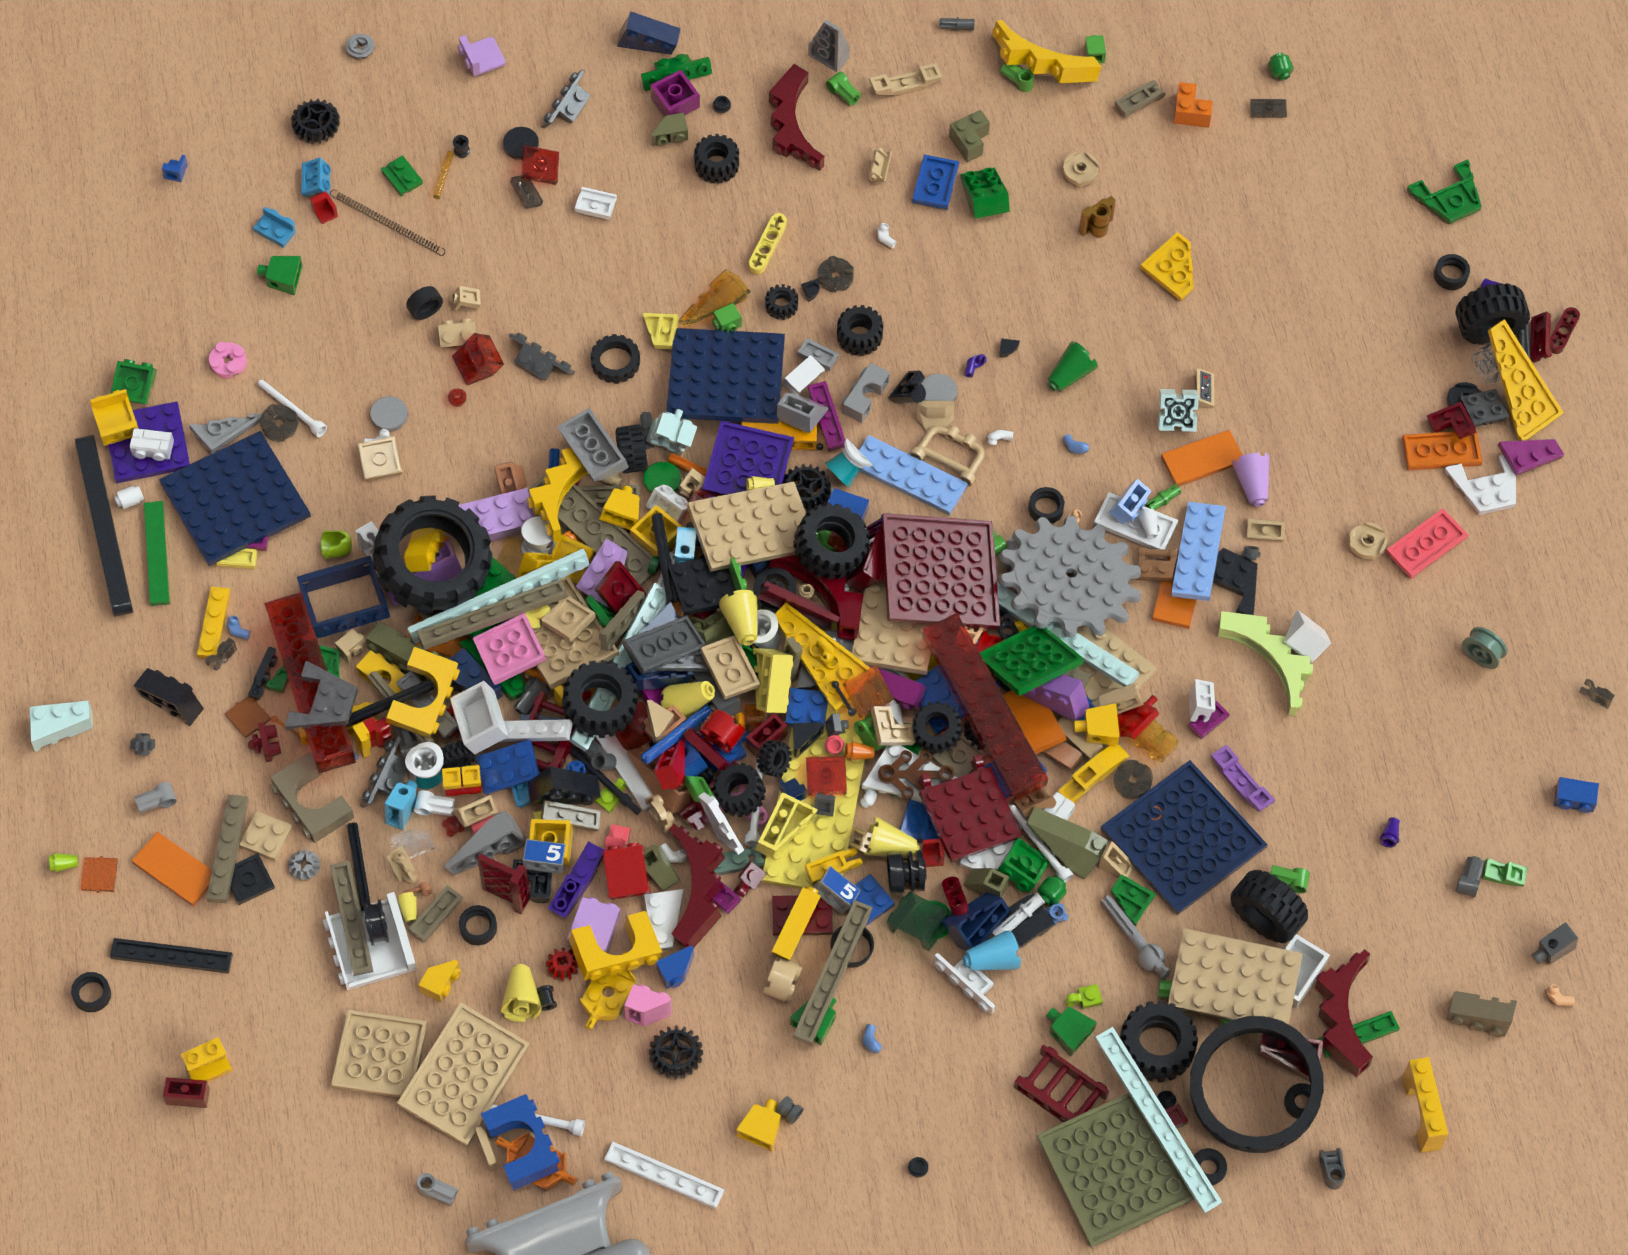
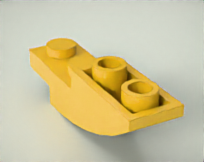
(1092, 772)

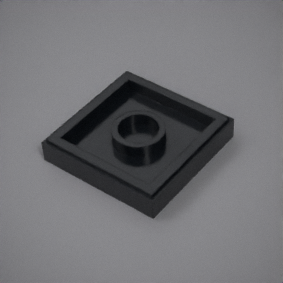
(250, 879)

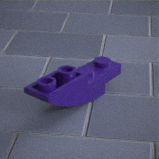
(577, 881)

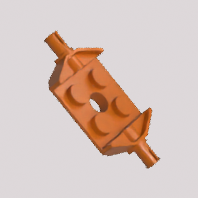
(522, 1146)

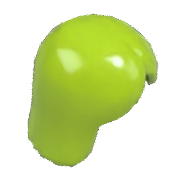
(335, 544)

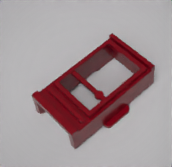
(872, 566)

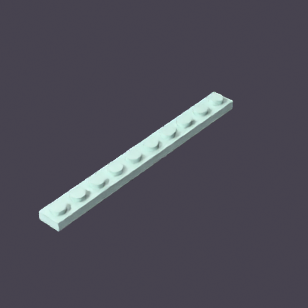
(536, 578)
(1091, 653)
(603, 698)
(1158, 1120)

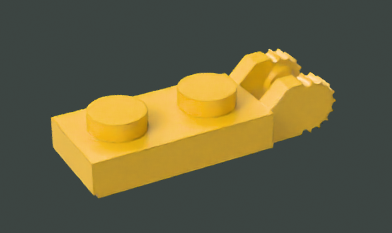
(837, 860)

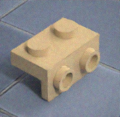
(456, 334)

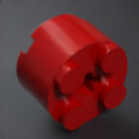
(721, 730)

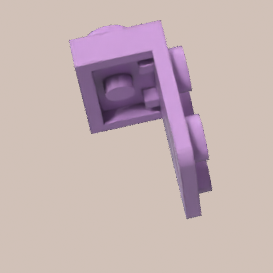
(481, 55)

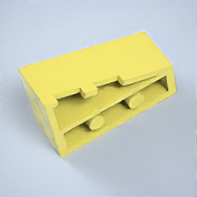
(784, 824)

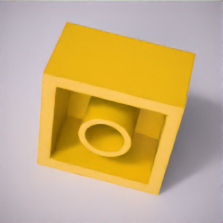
(644, 532)
(553, 831)

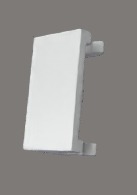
(803, 375)
(366, 537)
(1201, 700)

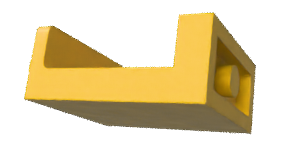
(114, 416)
(207, 1061)

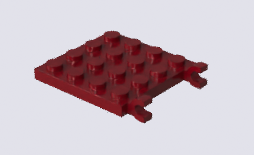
(969, 812)

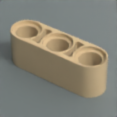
(1078, 740)

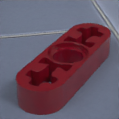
(1563, 323)
(706, 749)
(954, 901)

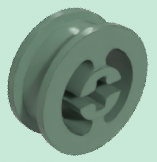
(1484, 647)

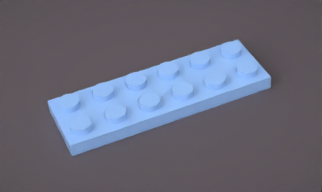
(912, 475)
(1198, 551)

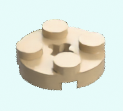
(1080, 178)
(1364, 550)
(658, 813)

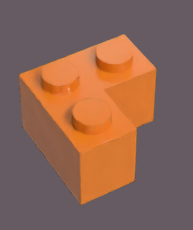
(1191, 110)

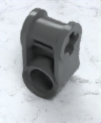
(1332, 1164)

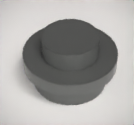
(1251, 552)

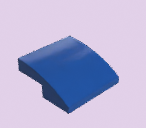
(917, 822)

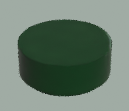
(654, 565)

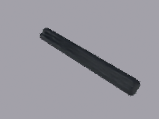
(664, 556)
(385, 704)
(358, 863)

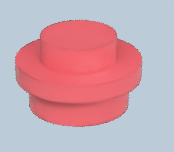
(834, 744)

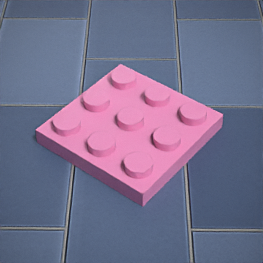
(509, 649)

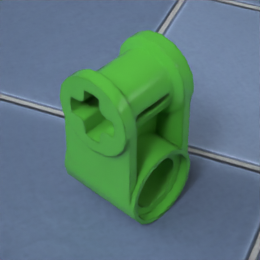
(868, 733)

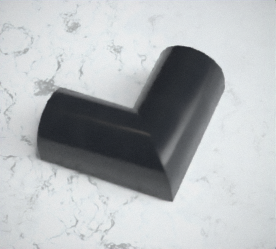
(909, 389)
(540, 883)

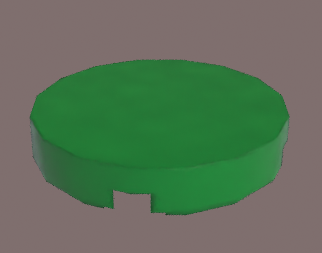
(662, 474)

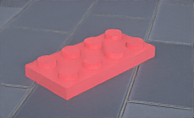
(1426, 543)

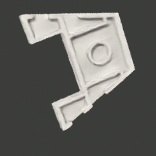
(1489, 492)

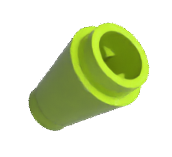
(61, 862)

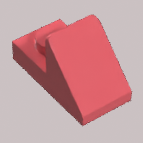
(617, 836)

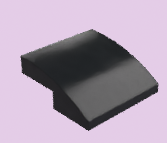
(1031, 927)

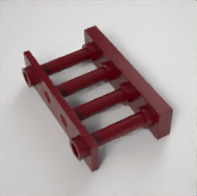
(559, 750)
(1043, 1097)

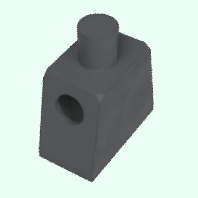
(1556, 945)

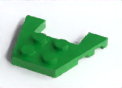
(1453, 201)
(332, 662)

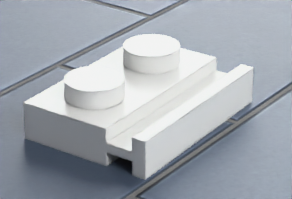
(595, 203)

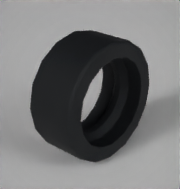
(1448, 283)
(424, 302)
(1046, 492)
(475, 911)
(86, 978)

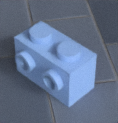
(1130, 501)

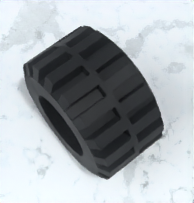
(718, 170)
(864, 318)
(632, 447)
(931, 712)
(730, 779)

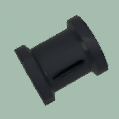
(461, 146)
(546, 997)

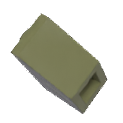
(670, 130)
(660, 867)
(987, 880)

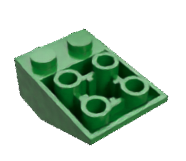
(985, 192)

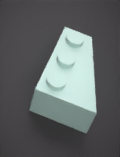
(59, 721)

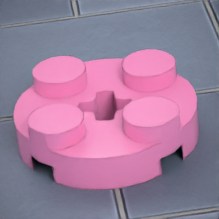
(223, 351)

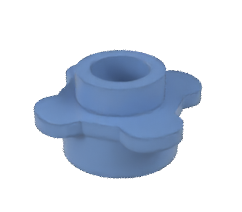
(1057, 908)

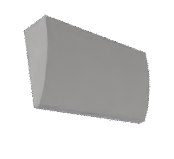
(593, 445)

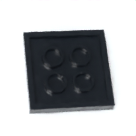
(699, 588)

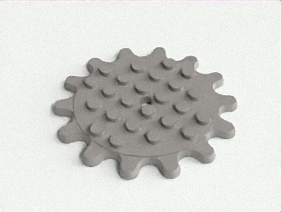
(1084, 600)

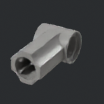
(161, 796)
(439, 1190)

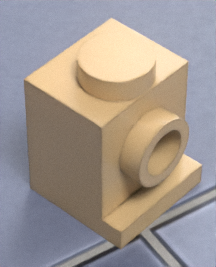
(693, 478)
(350, 645)

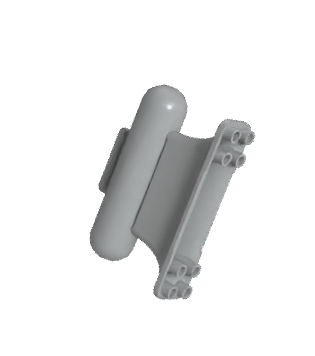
(562, 1228)

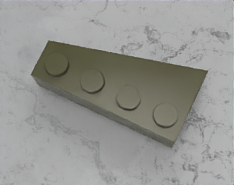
(393, 647)

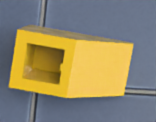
(438, 980)

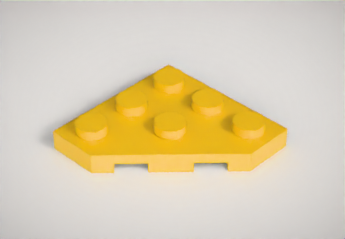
(1172, 266)

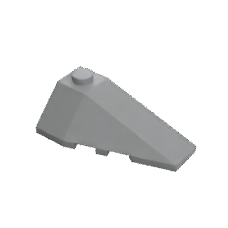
(829, 46)
(494, 837)

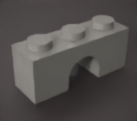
(871, 380)

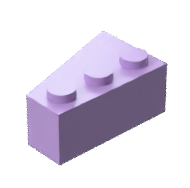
(599, 567)

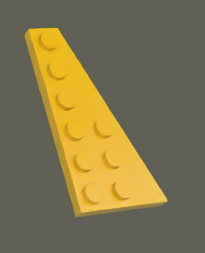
(1526, 392)
(841, 669)

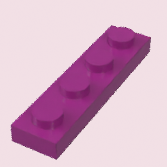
(829, 422)

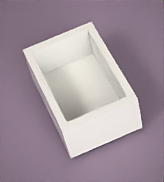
(479, 717)
(1311, 966)

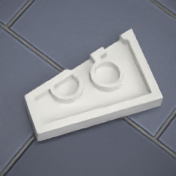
(719, 823)
(663, 913)

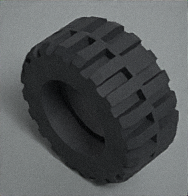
(1487, 307)
(822, 560)
(599, 676)
(1269, 906)
(1163, 1017)

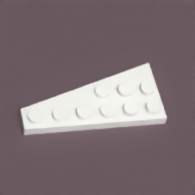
(889, 756)

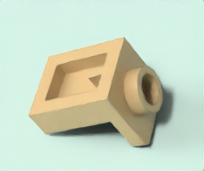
(466, 297)

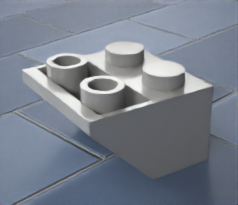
(800, 411)

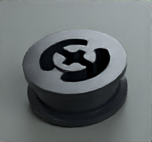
(773, 575)
(375, 922)

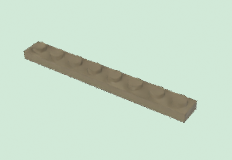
(492, 614)
(832, 972)

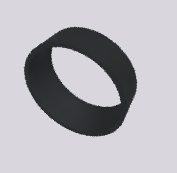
(866, 933)

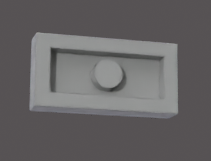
(823, 355)

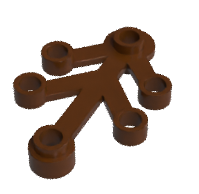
(912, 773)

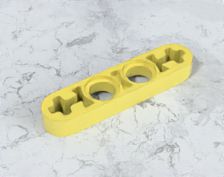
(764, 242)

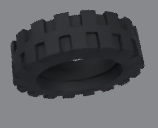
(613, 375)

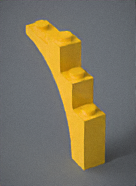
(1039, 60)
(557, 482)

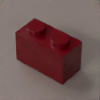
(771, 729)
(186, 1092)

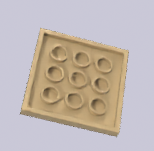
(378, 1053)

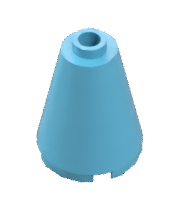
(994, 954)

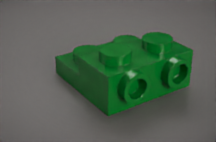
(135, 379)
(1023, 865)

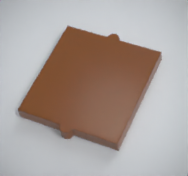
(247, 715)

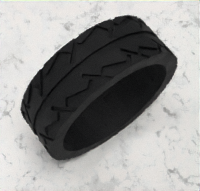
(1266, 1026)

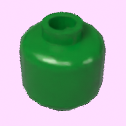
(1280, 66)
(1052, 890)

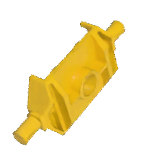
(604, 1007)

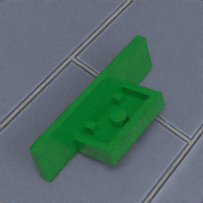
(666, 67)

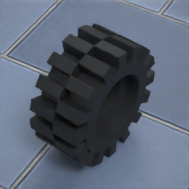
(781, 292)
(457, 755)
(766, 756)

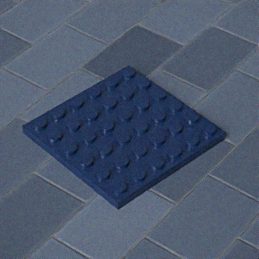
(726, 375)
(234, 498)
(1193, 842)

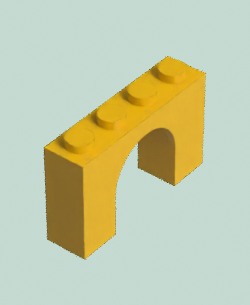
(424, 720)
(597, 963)
(1420, 1080)

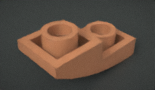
(1064, 755)

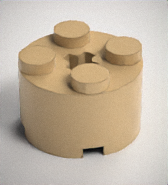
(781, 978)

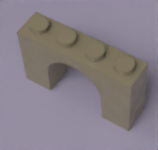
(315, 822)

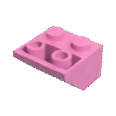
(647, 1006)

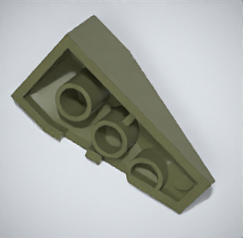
(1073, 844)

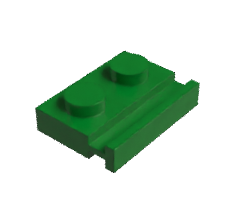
(402, 175)

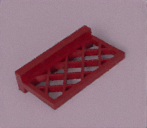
(812, 611)
(505, 882)

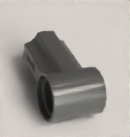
(532, 689)
(407, 741)
(599, 757)
(1469, 880)

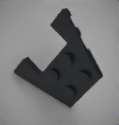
(1238, 576)

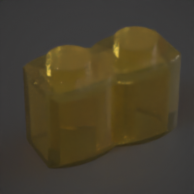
(1157, 741)

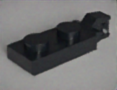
(263, 675)

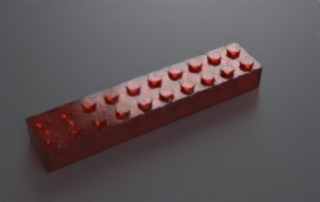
(296, 645)
(985, 707)

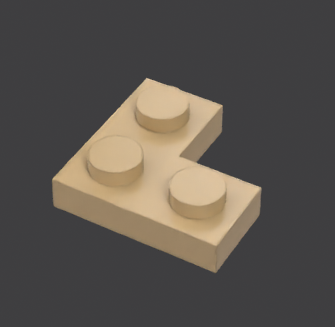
(887, 731)

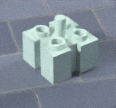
(1177, 410)
(671, 432)

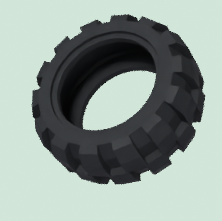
(440, 515)

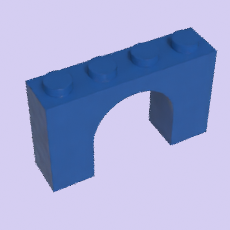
(540, 1160)

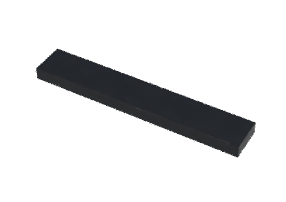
(171, 955)

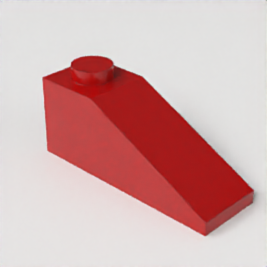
(671, 766)

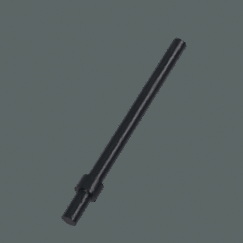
(623, 798)

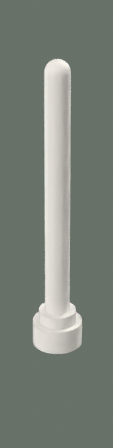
(318, 428)
(753, 836)
(1061, 872)
(575, 1126)

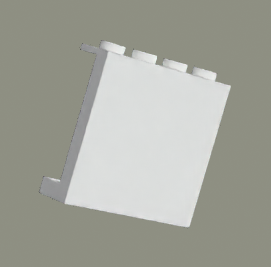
(387, 958)

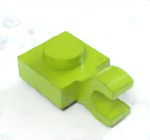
(608, 800)
(1087, 996)

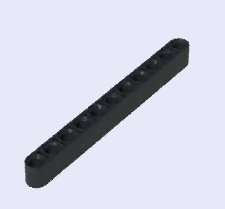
(104, 526)

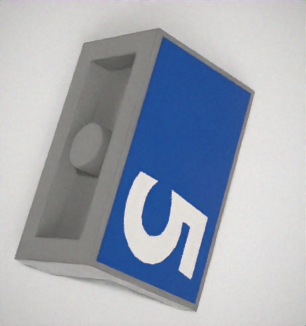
(544, 856)
(836, 890)

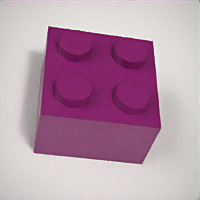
(675, 94)

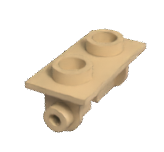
(879, 171)
(401, 865)

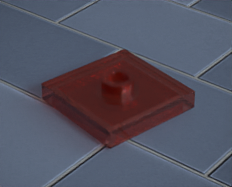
(540, 165)
(826, 775)

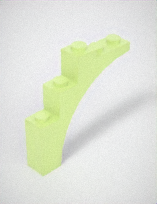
(1254, 633)

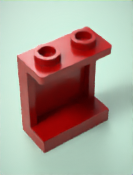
(626, 871)

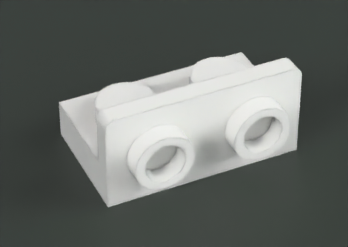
(668, 501)

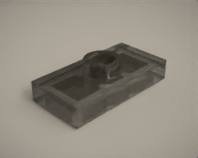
(1268, 108)

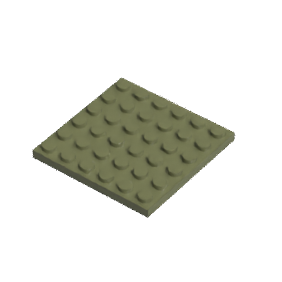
(1113, 1170)

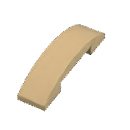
(907, 82)

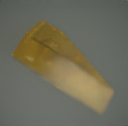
(723, 291)

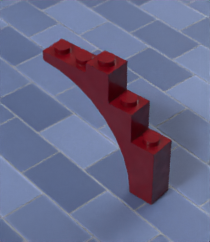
(790, 138)
(842, 603)
(701, 910)
(1334, 1011)

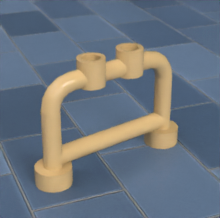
(951, 434)

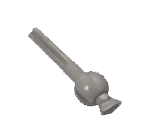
(1150, 955)

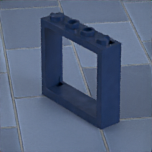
(339, 574)

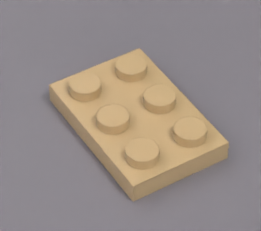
(730, 667)

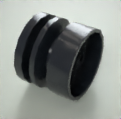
(906, 871)

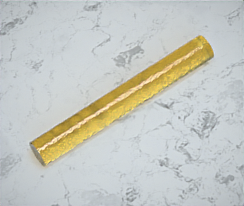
(443, 175)

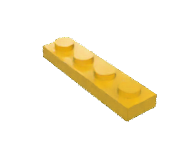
(213, 621)

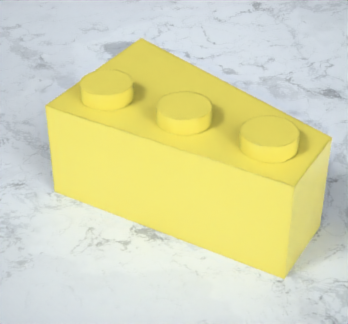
(774, 678)

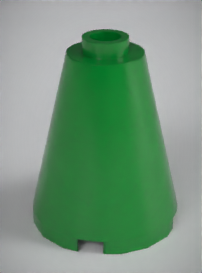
(1071, 367)

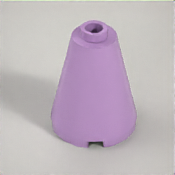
(1254, 477)

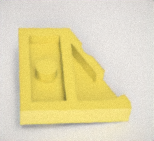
(662, 329)

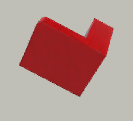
(324, 207)
(933, 852)

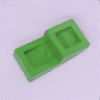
(1503, 873)

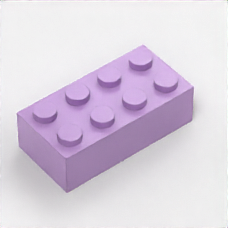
(503, 513)

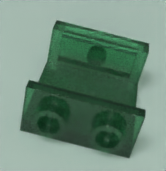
(918, 919)

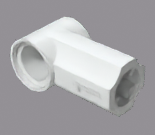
(429, 803)

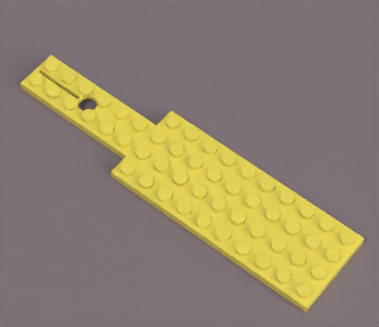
(824, 833)

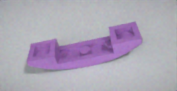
(1240, 780)

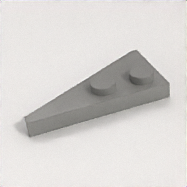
(219, 433)

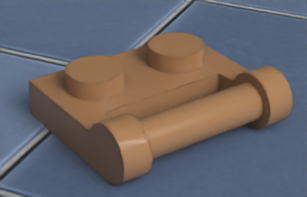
(1156, 569)
(1027, 802)

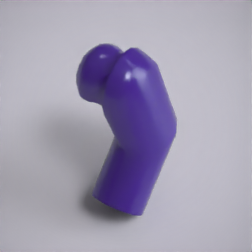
(973, 363)

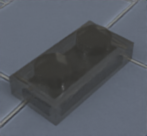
(526, 192)

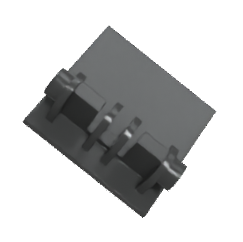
(1485, 407)

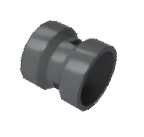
(789, 1110)

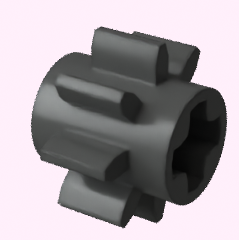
(142, 744)

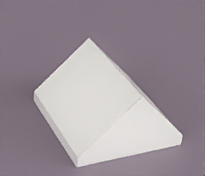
(1306, 637)

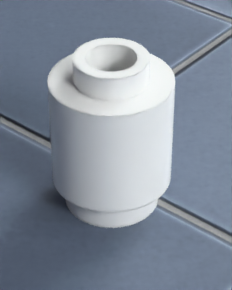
(129, 497)

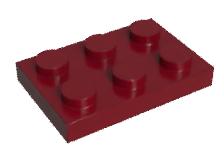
(617, 587)
(819, 923)

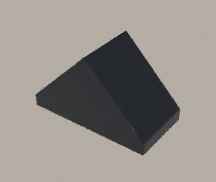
(805, 735)

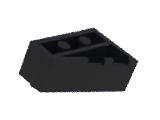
(169, 693)
(564, 787)

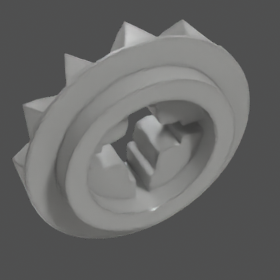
(363, 40)
(309, 870)

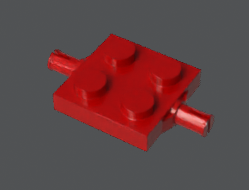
(1135, 720)

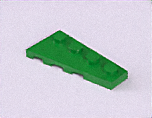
(512, 687)

